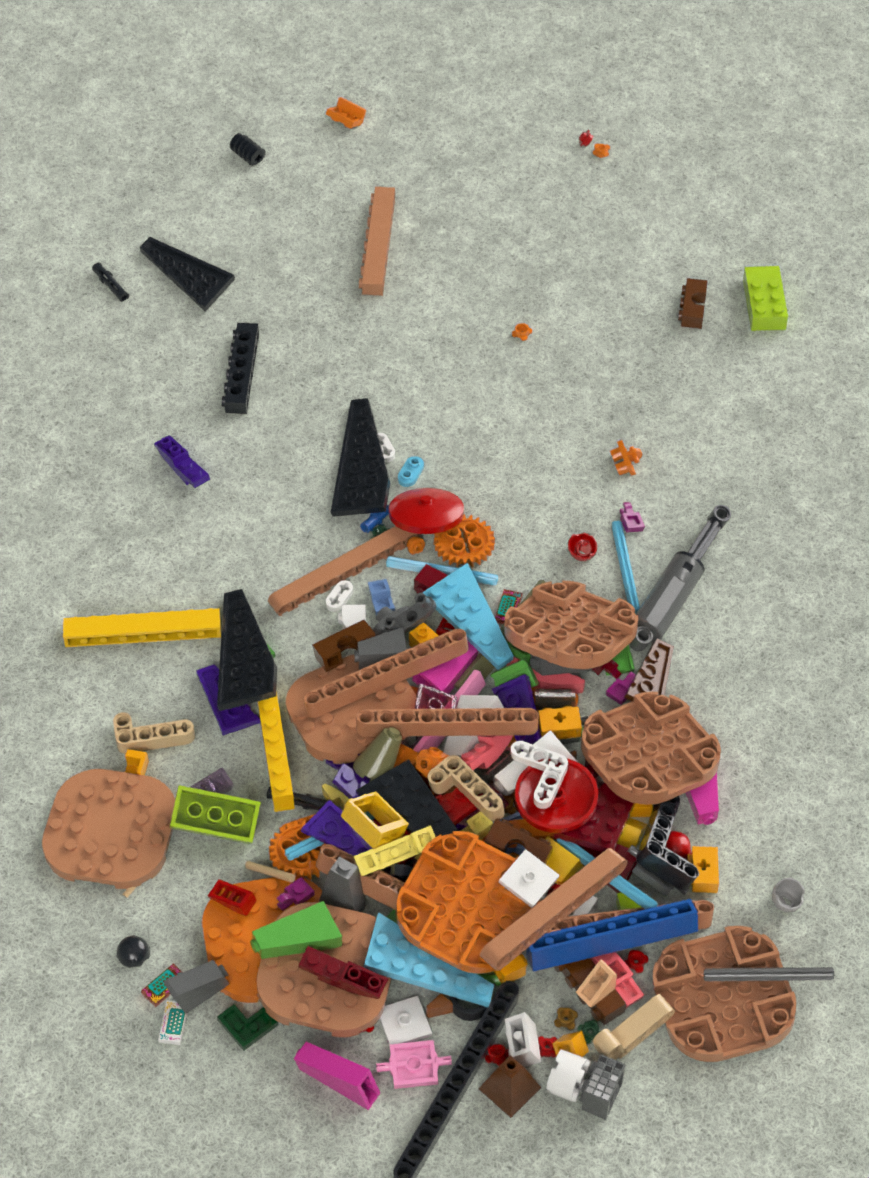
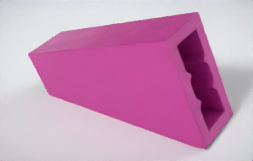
(447, 674)
(705, 802)
(339, 1074)

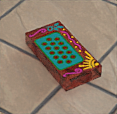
(508, 599)
(156, 991)

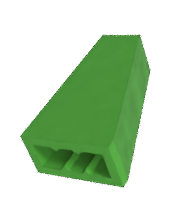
(295, 932)

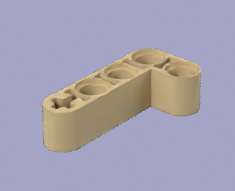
(154, 733)
(470, 790)
(634, 1029)

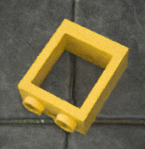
(392, 823)

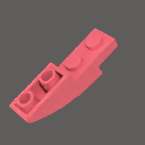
(557, 681)
(486, 751)
(625, 984)

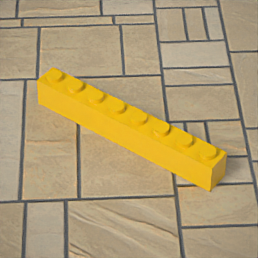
(142, 627)
(276, 754)

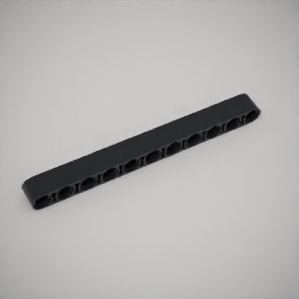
(457, 1073)

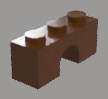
(692, 313)
(329, 649)
(503, 835)

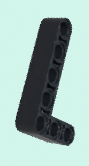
(654, 854)

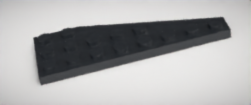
(362, 472)
(246, 662)

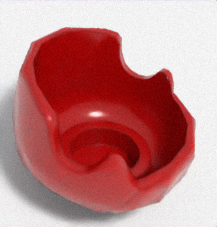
(584, 543)
(679, 844)

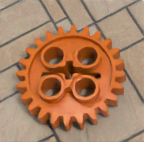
(479, 542)
(286, 839)

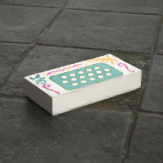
(172, 1024)

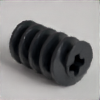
(247, 149)

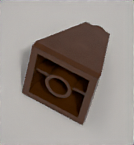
(510, 1086)

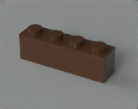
(606, 1009)

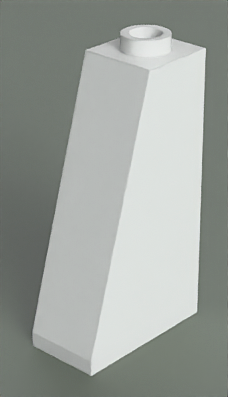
(462, 744)
(506, 779)

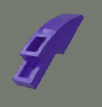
(179, 460)

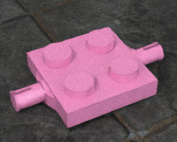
(413, 1064)

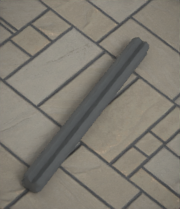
(768, 974)

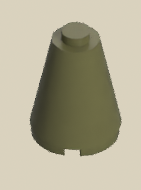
(379, 755)

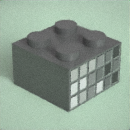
(602, 1086)

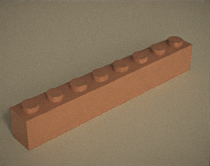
(378, 241)

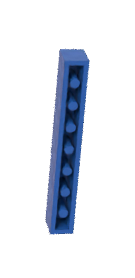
(613, 934)

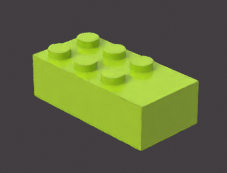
(765, 298)
(214, 814)

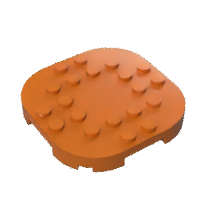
(456, 900)
(229, 934)

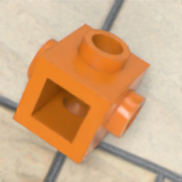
(428, 759)

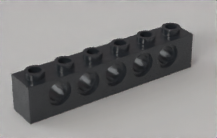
(241, 368)

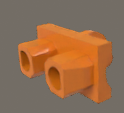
(630, 456)

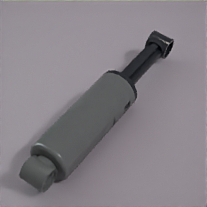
(676, 583)

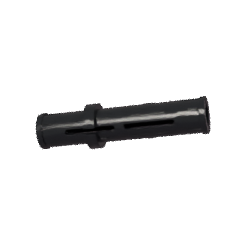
(121, 294)
(319, 803)

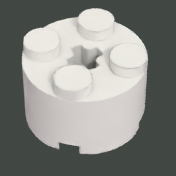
(568, 1075)

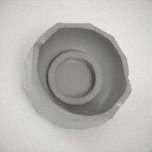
(789, 889)

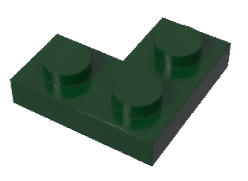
(244, 1030)

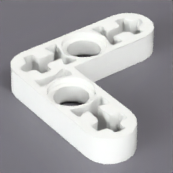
(550, 770)

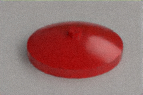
(426, 510)
(572, 805)

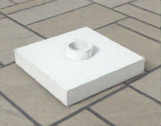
(528, 878)
(405, 1021)

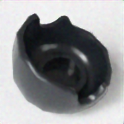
(133, 951)

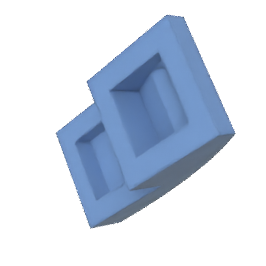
(380, 595)

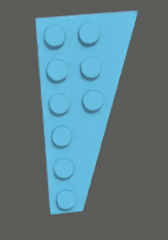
(465, 608)
(398, 959)

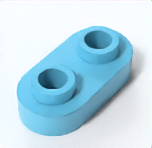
(411, 470)

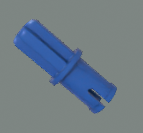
(373, 520)

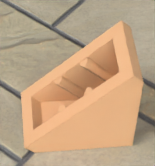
(597, 984)

